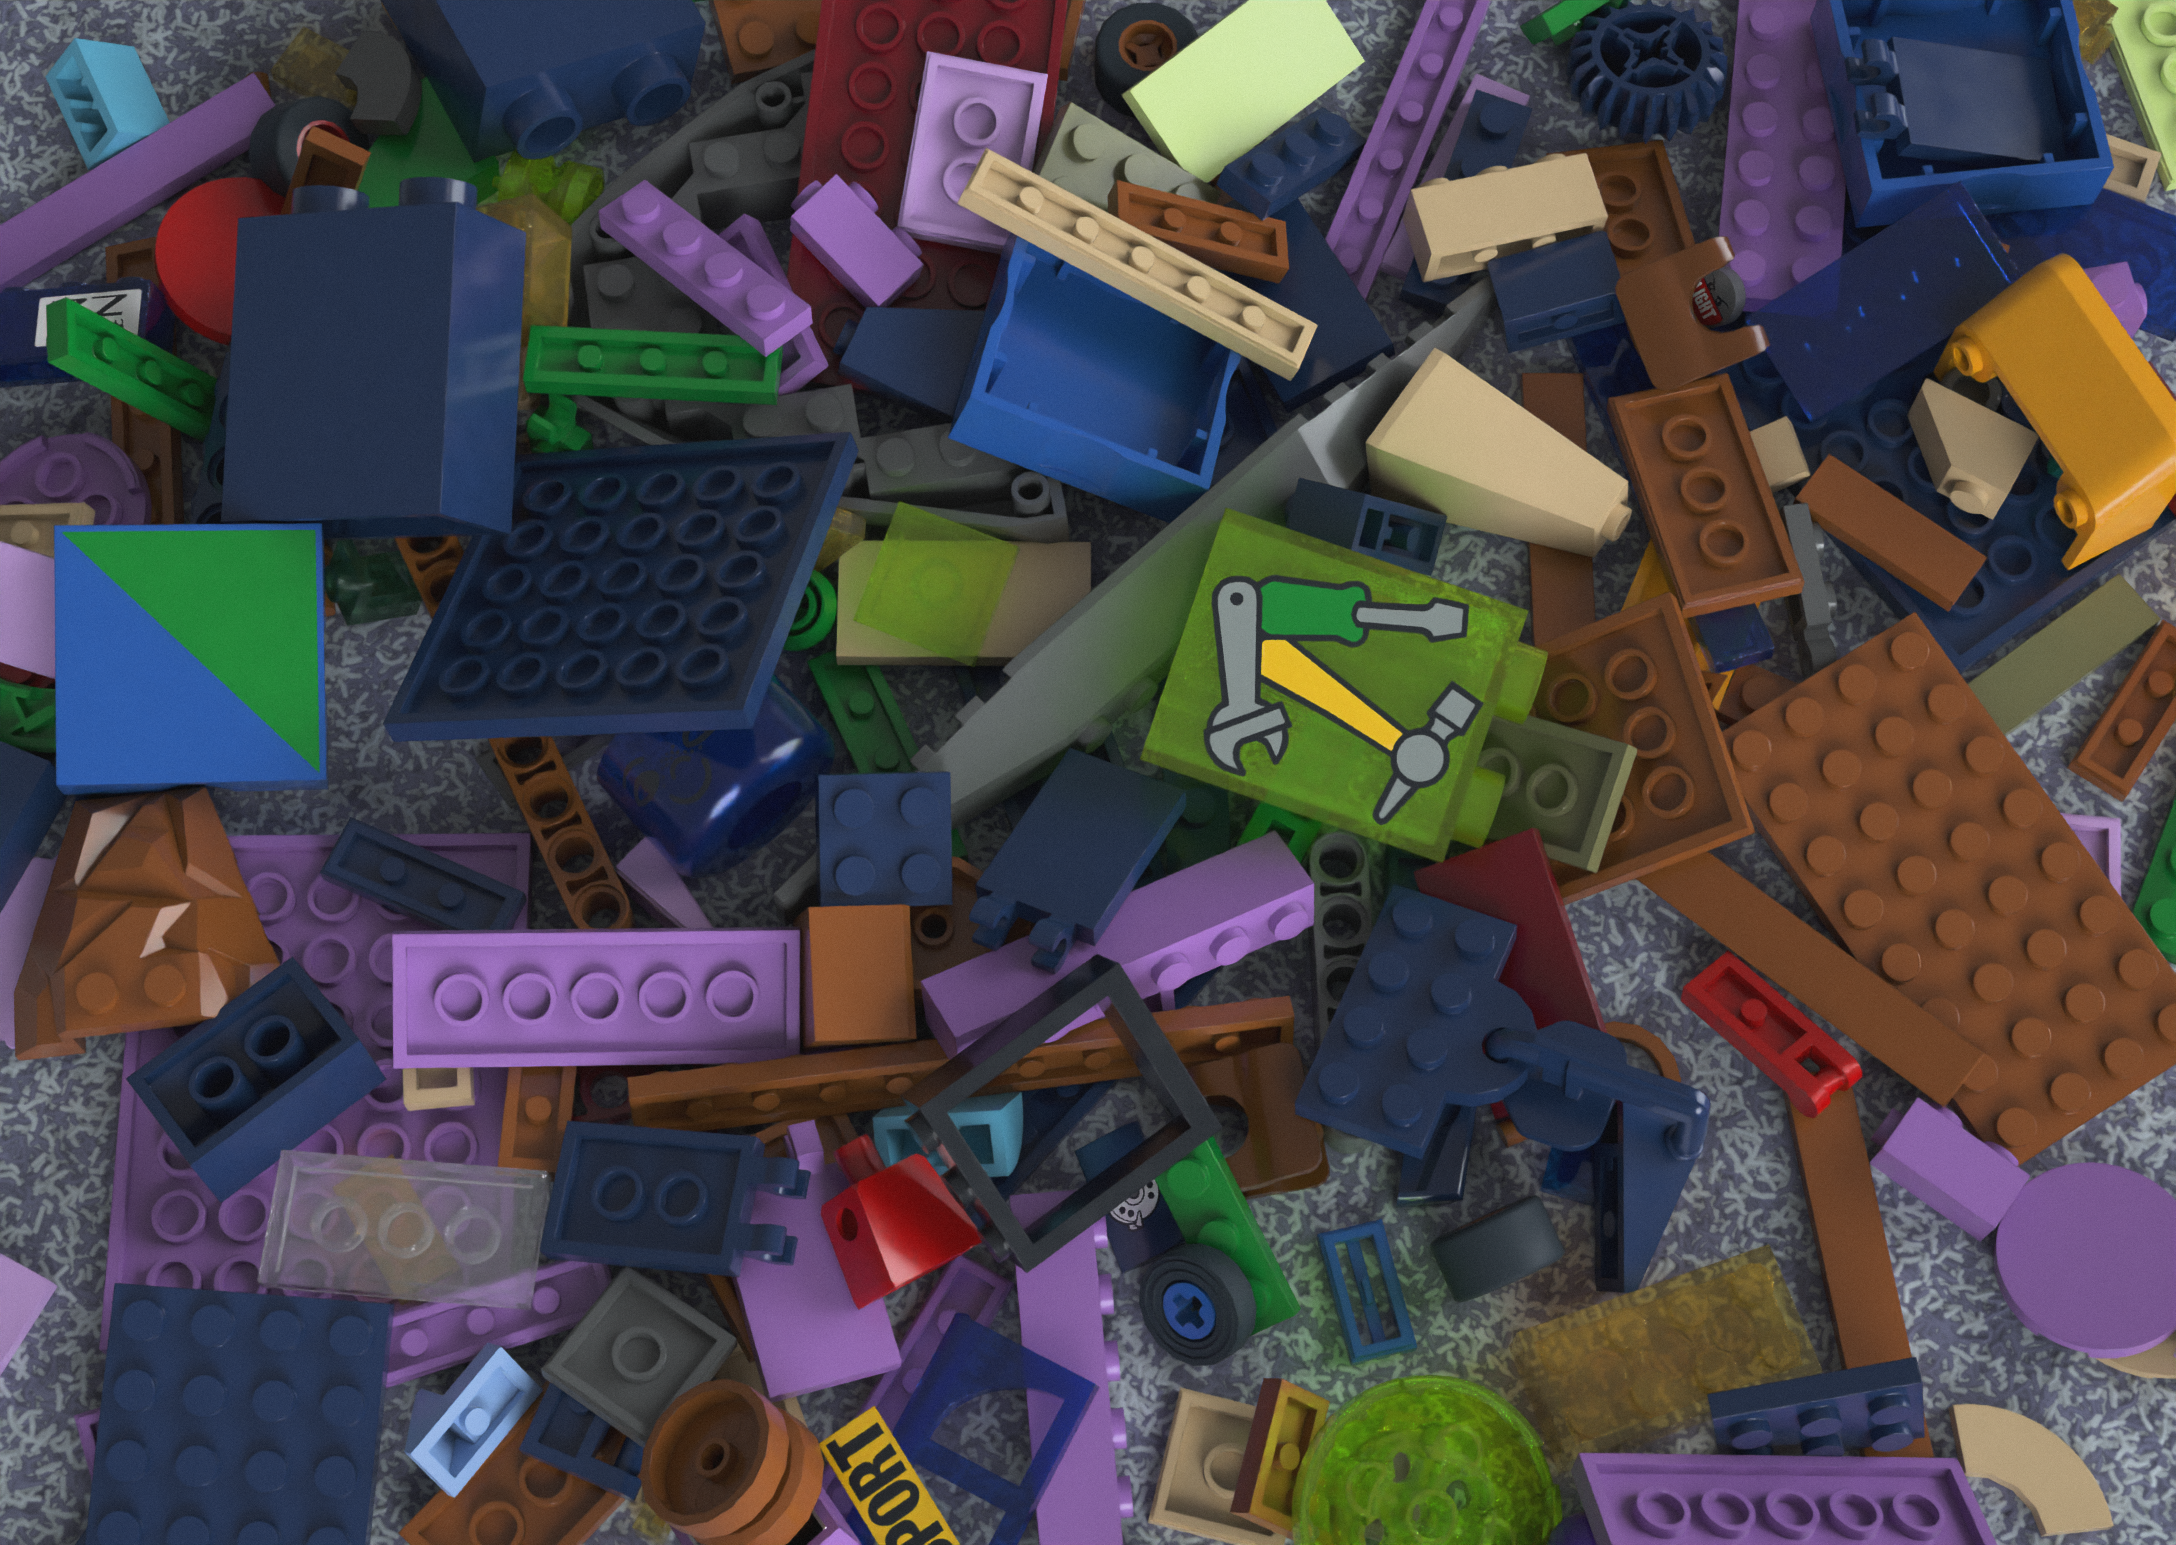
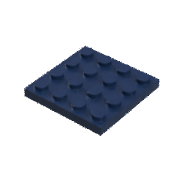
(239, 1419)

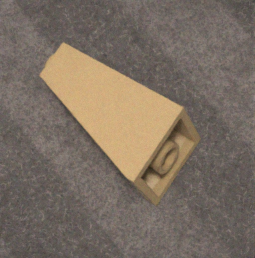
(1492, 464)

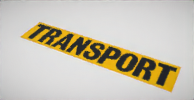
(884, 1484)

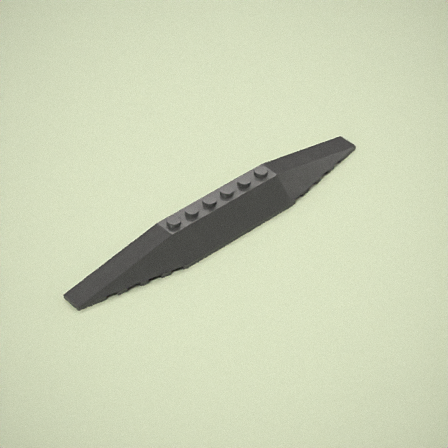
(1128, 628)

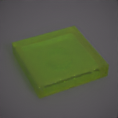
(936, 584)

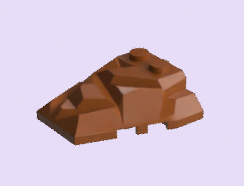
(138, 925)

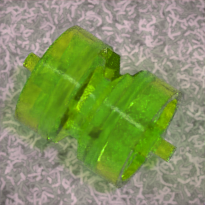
(563, 189)

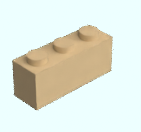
(1501, 212)

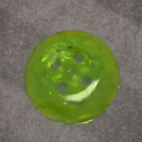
(1448, 1435)

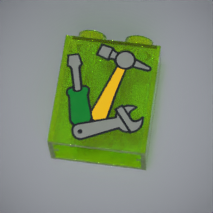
(1343, 689)

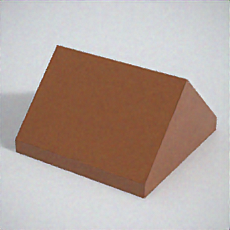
(855, 976)

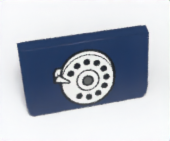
(1141, 1225)

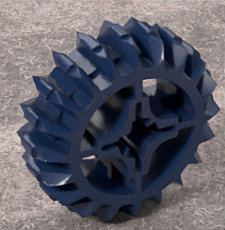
(1647, 69)

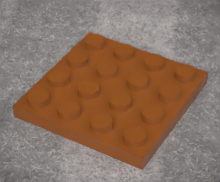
(1643, 686)

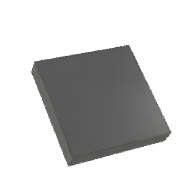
(637, 1354)

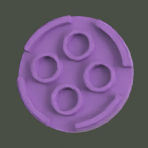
(77, 471)
(2091, 1259)

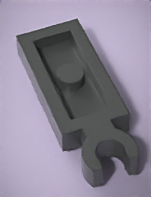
(1816, 605)

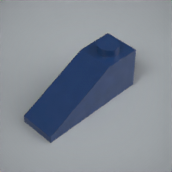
(1367, 524)
(1633, 1194)

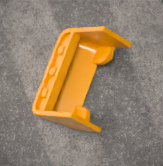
(2083, 395)

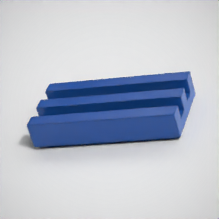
(1380, 1346)

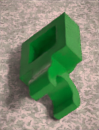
(556, 428)

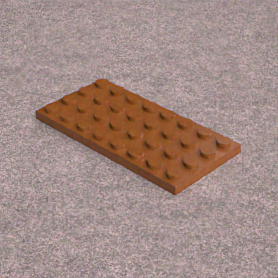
(1959, 885)

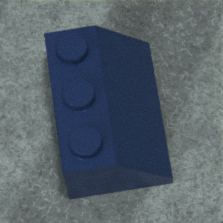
(256, 1079)

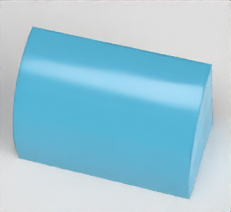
(105, 98)
(987, 1123)

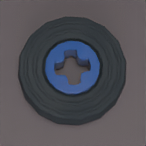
(1226, 1299)

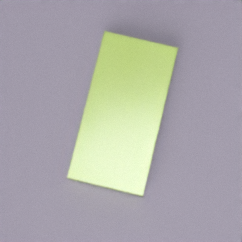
(2147, 65)
(1241, 81)

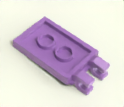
(803, 1314)

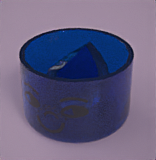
(719, 793)

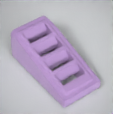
(659, 888)

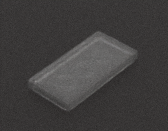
(405, 1229)

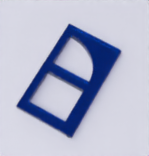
(966, 1366)

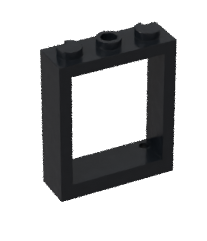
(1191, 1123)

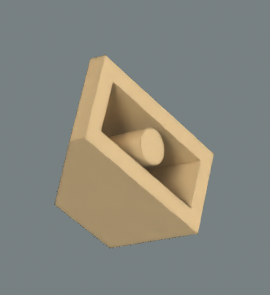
(1968, 448)

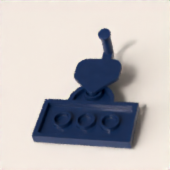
(1418, 1032)

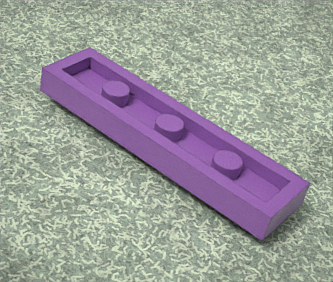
(705, 267)

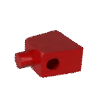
(892, 1222)

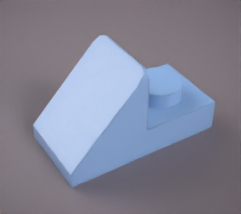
(461, 1429)

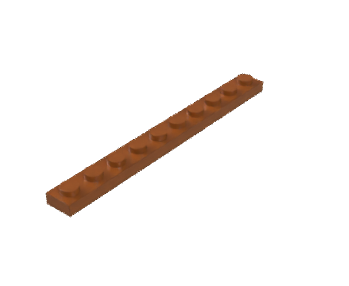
(878, 1075)

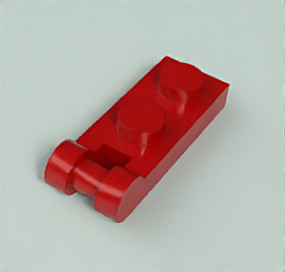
(1771, 1033)

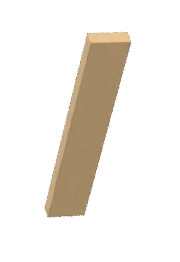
(1138, 264)

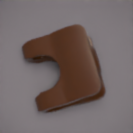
(1664, 322)
(1281, 1148)

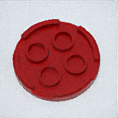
(199, 250)

